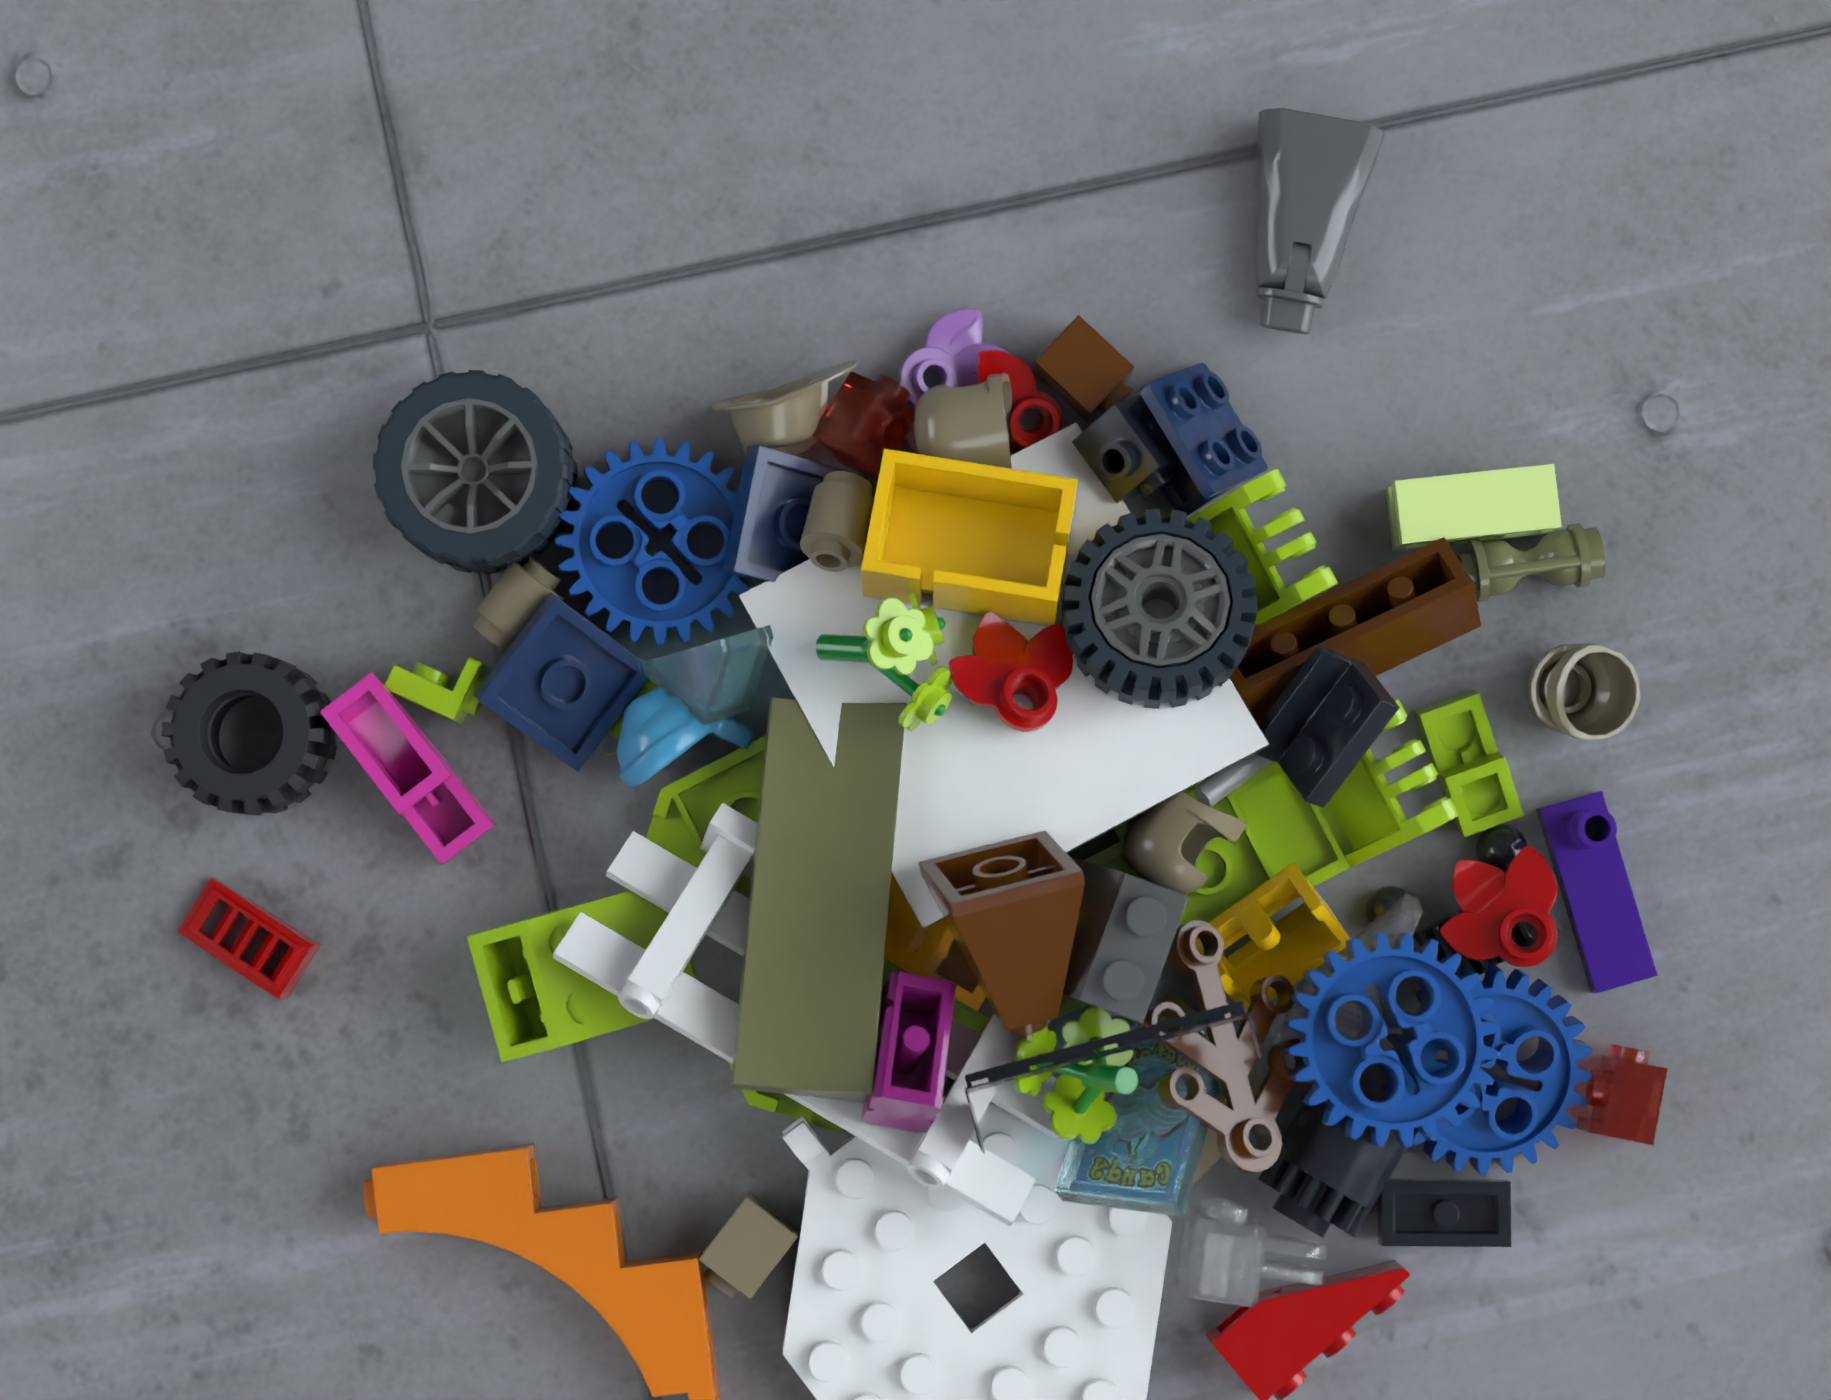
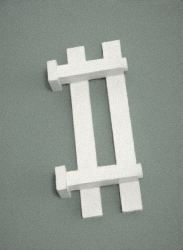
(705, 903)

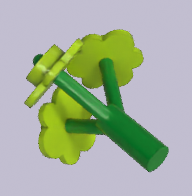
(893, 646)
(1079, 1092)

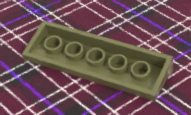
(819, 904)

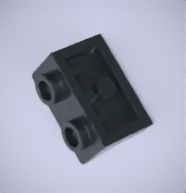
(1325, 722)

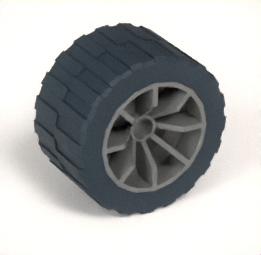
(475, 471)

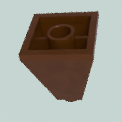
(1013, 920)

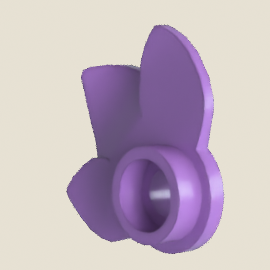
(950, 350)

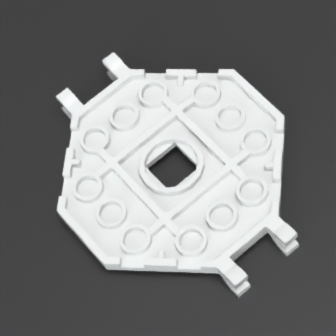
(880, 1328)

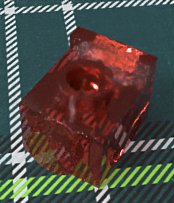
(865, 421)
(1624, 1096)

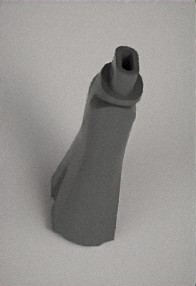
(1308, 197)

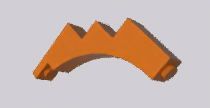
(495, 1198)

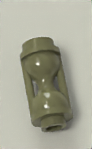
(1559, 558)

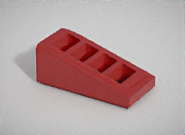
(291, 967)

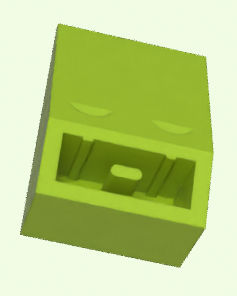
(541, 1002)

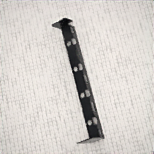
(1086, 1052)

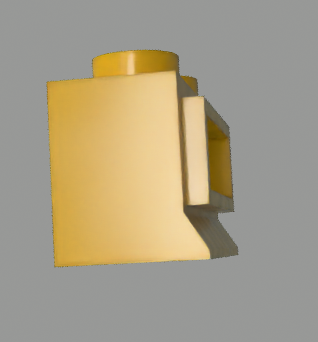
(1276, 948)

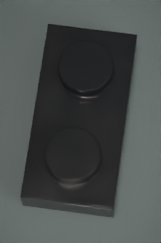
(1445, 1213)

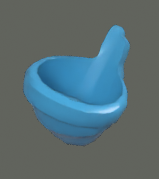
(660, 731)

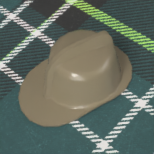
(784, 415)

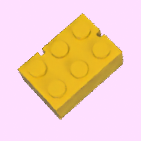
(969, 536)

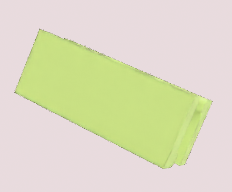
(1473, 506)

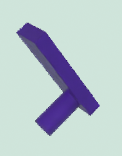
(1597, 892)

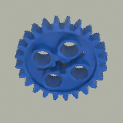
(617, 582)
(1522, 1013)
(1445, 1015)

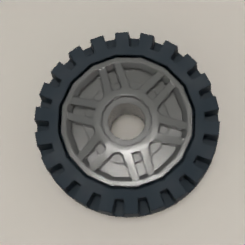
(1170, 562)

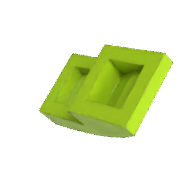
(1469, 762)

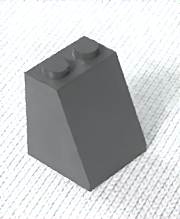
(1121, 940)

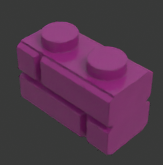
(910, 1052)

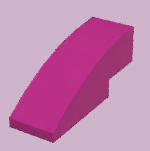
(408, 768)

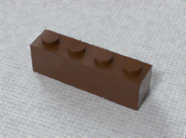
(1374, 619)

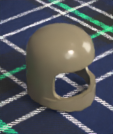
(966, 422)
(1606, 694)
(1170, 838)

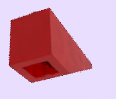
(1299, 1322)

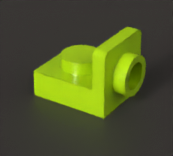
(428, 689)

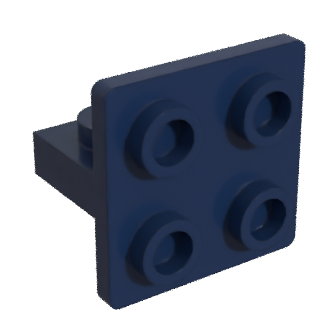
(1206, 436)

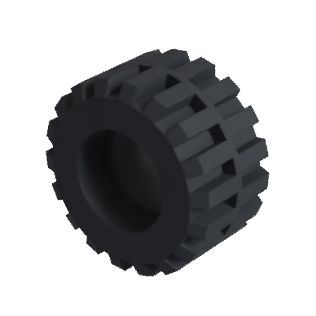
(197, 726)

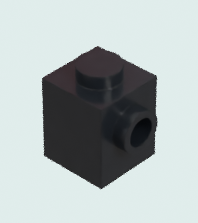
(1128, 451)

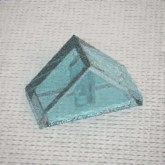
(714, 677)

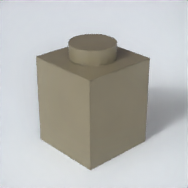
(747, 1248)

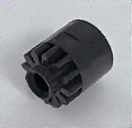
(1327, 1175)

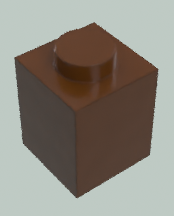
(1084, 370)

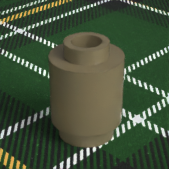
(838, 521)
(514, 601)

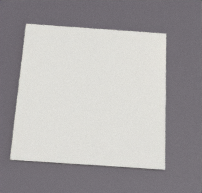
(968, 772)

